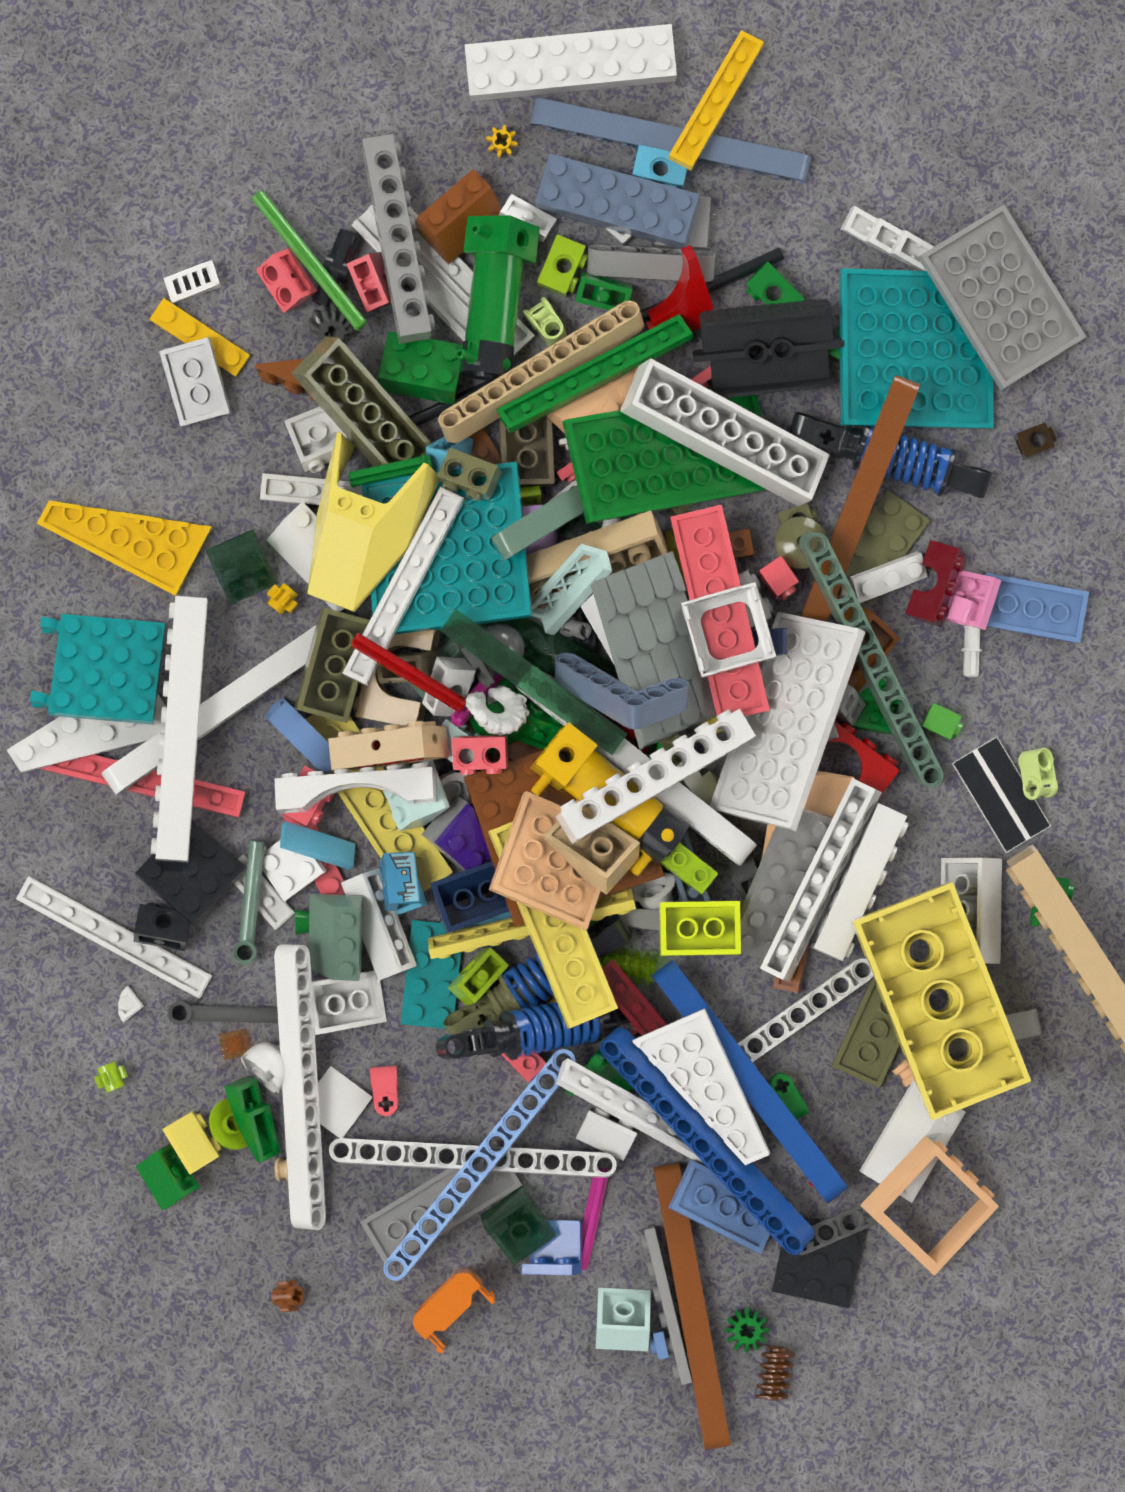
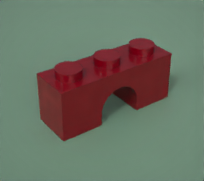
(932, 605)

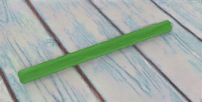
(309, 260)

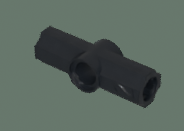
(336, 263)

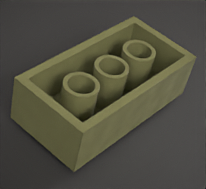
(323, 685)

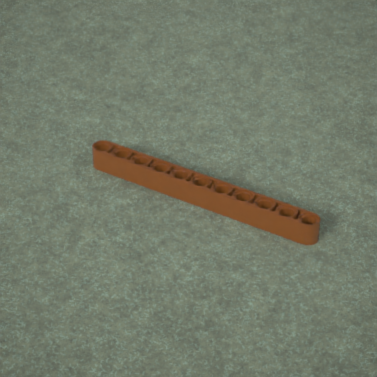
(865, 487)
(692, 1312)

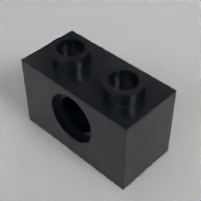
(148, 933)

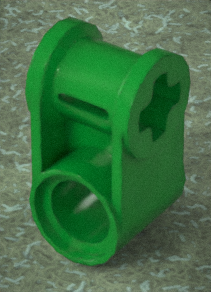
(790, 1097)

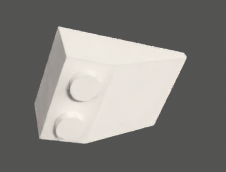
(347, 1003)

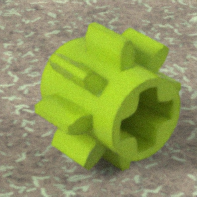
(110, 1077)

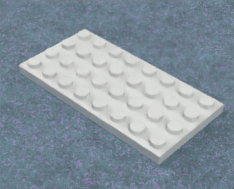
(776, 769)

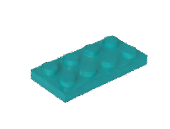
(426, 992)

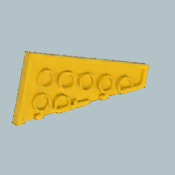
(140, 544)

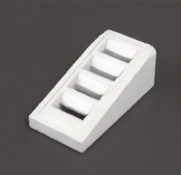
(198, 269)

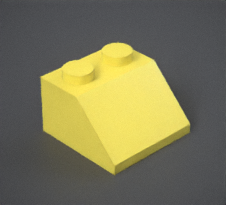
(192, 1141)

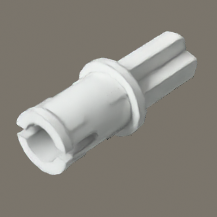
(971, 652)

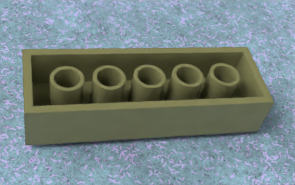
(359, 404)

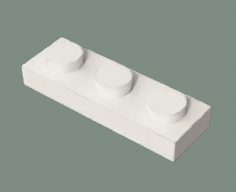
(888, 576)

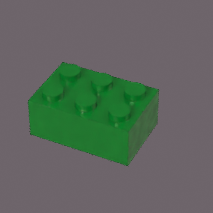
(421, 369)

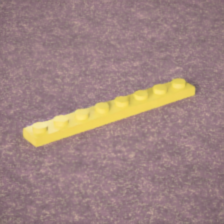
(503, 930)

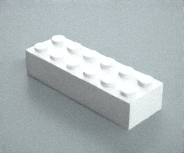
(858, 882)

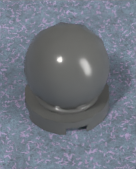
(505, 634)

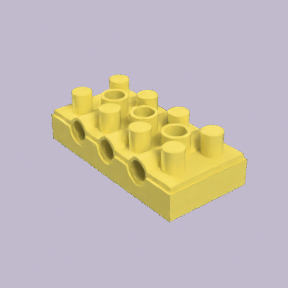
(972, 1006)

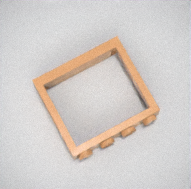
(899, 1180)

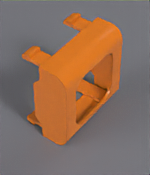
(448, 1304)

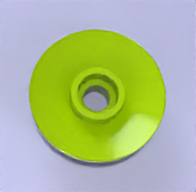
(218, 1119)

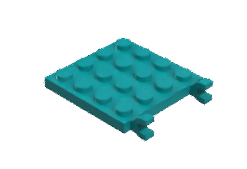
(104, 669)

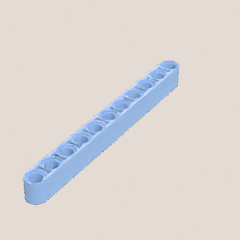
(467, 1171)

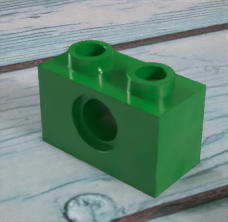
(769, 276)
(602, 291)

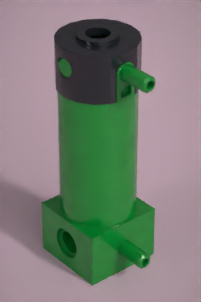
(500, 250)

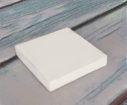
(340, 1102)

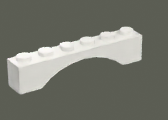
(301, 793)

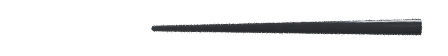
(719, 281)

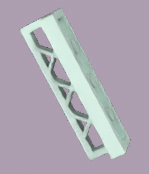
(575, 587)

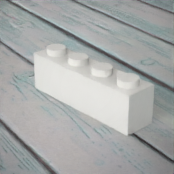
(380, 928)

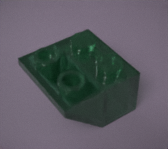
(241, 566)

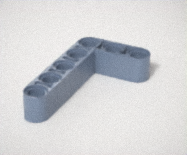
(618, 700)

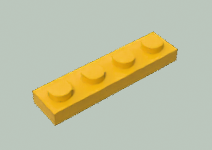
(190, 329)

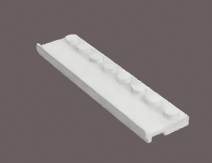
(447, 284)

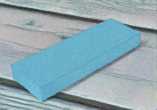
(317, 845)

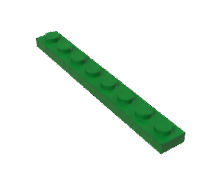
(594, 374)

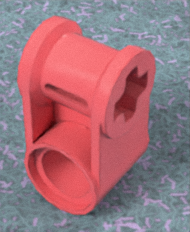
(384, 1084)

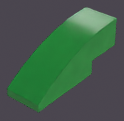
(253, 1118)

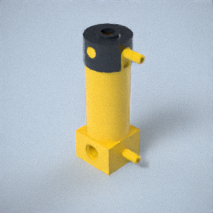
(649, 823)

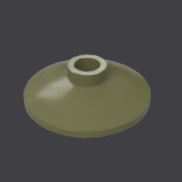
(787, 536)

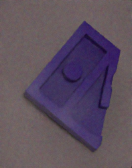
(464, 840)

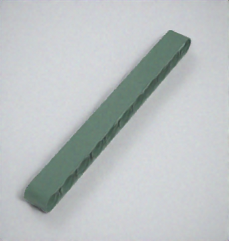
(881, 667)

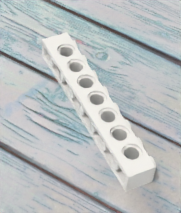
(737, 732)
(820, 880)

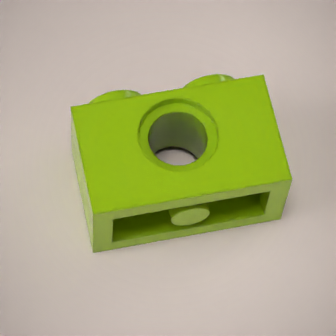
(562, 250)
(689, 868)
(478, 976)

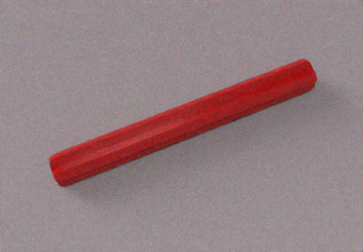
(408, 672)

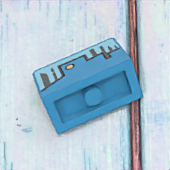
(399, 879)

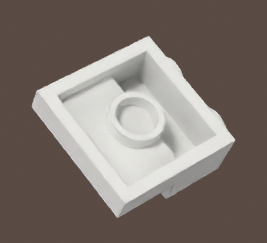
(313, 438)

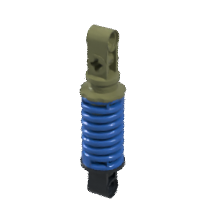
(531, 984)

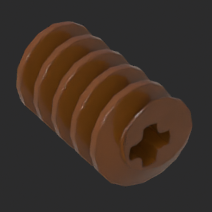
(775, 1373)

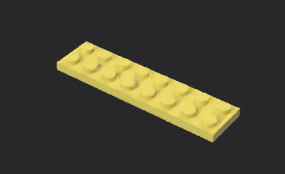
(375, 816)
(566, 959)

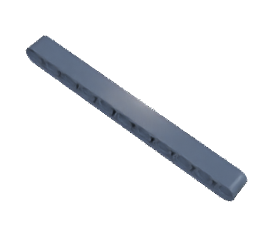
(635, 132)

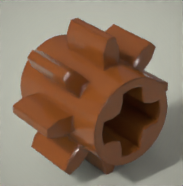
(287, 1296)

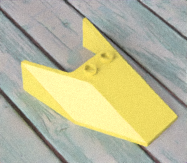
(359, 537)

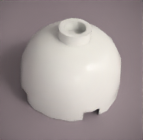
(266, 1064)

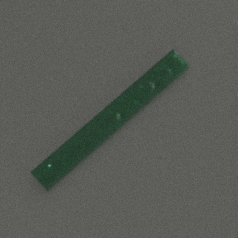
(533, 681)

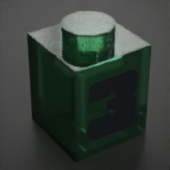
(578, 527)

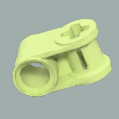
(544, 320)
(1038, 770)

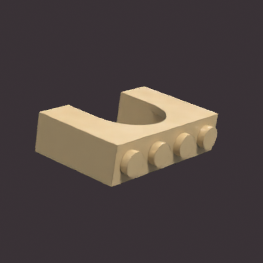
(378, 703)

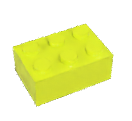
(699, 928)

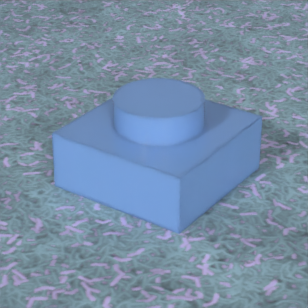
(658, 1344)

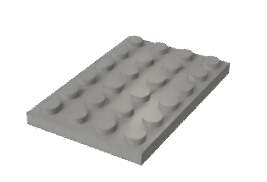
(1002, 297)

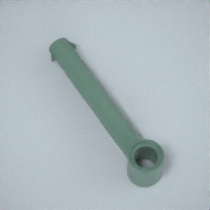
(250, 901)

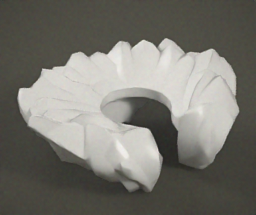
(503, 723)

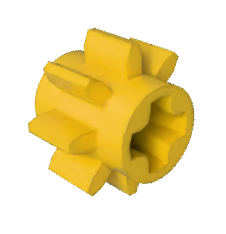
(499, 148)
(282, 598)

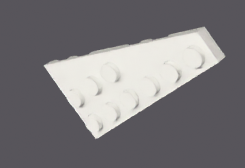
(76, 737)
(700, 1071)

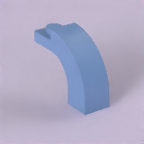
(300, 734)

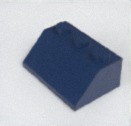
(466, 898)

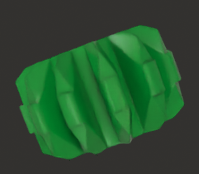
(749, 1321)

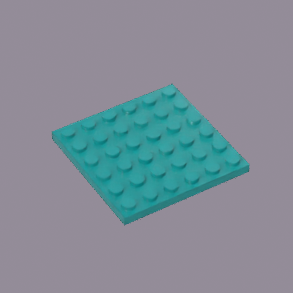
(905, 328)
(468, 566)

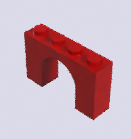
(875, 769)

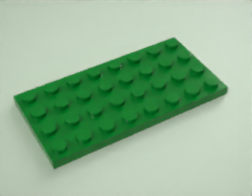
(635, 469)

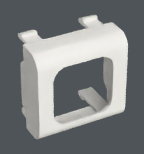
(696, 608)

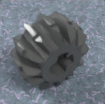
(329, 323)

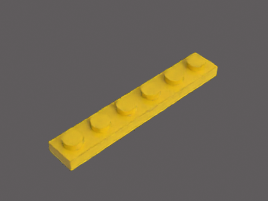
(716, 100)

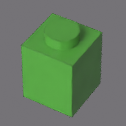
(942, 722)

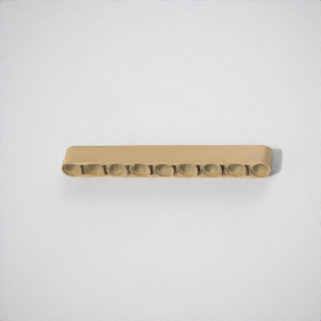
(563, 356)

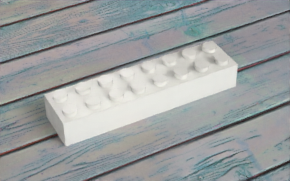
(570, 62)
(724, 432)

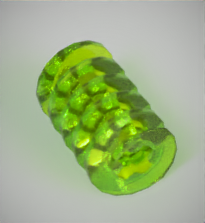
(634, 965)

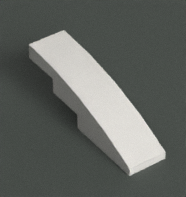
(885, 237)

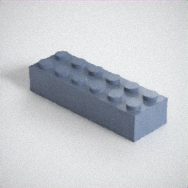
(617, 201)

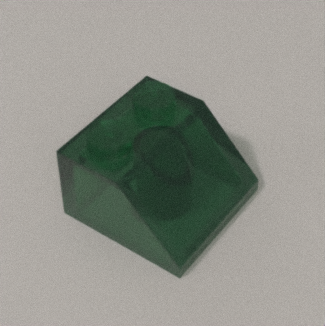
(517, 1225)

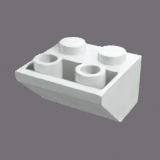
(606, 1134)

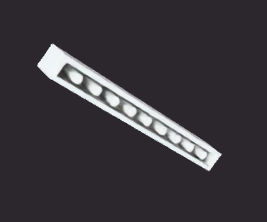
(180, 729)

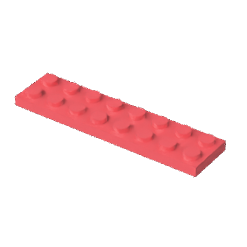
(708, 569)

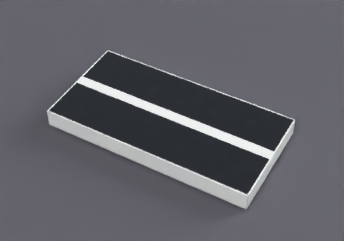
(1000, 795)

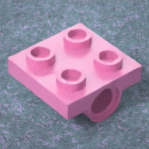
(973, 600)

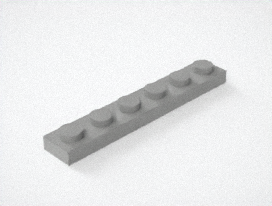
(668, 1317)

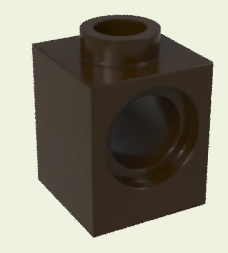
(1024, 445)

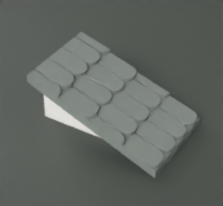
(648, 638)

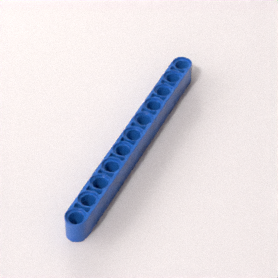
(756, 1088)
(741, 1180)

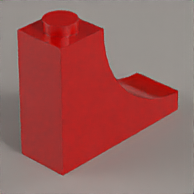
(687, 298)

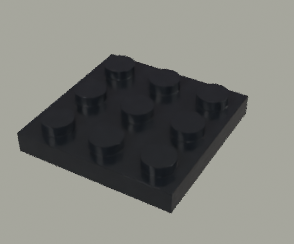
(196, 884)
(823, 1274)

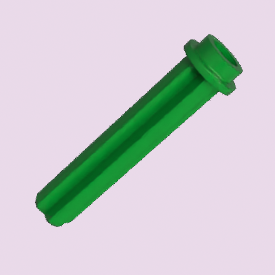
(387, 471)

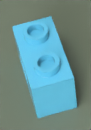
(649, 157)

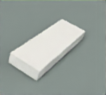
(270, 903)

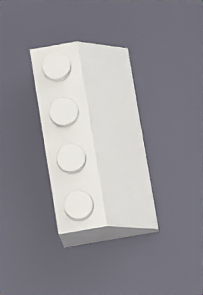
(295, 541)
(979, 890)
(902, 1134)

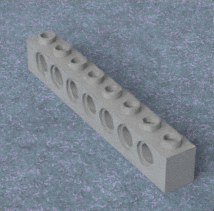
(408, 327)

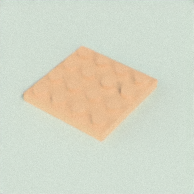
(536, 873)

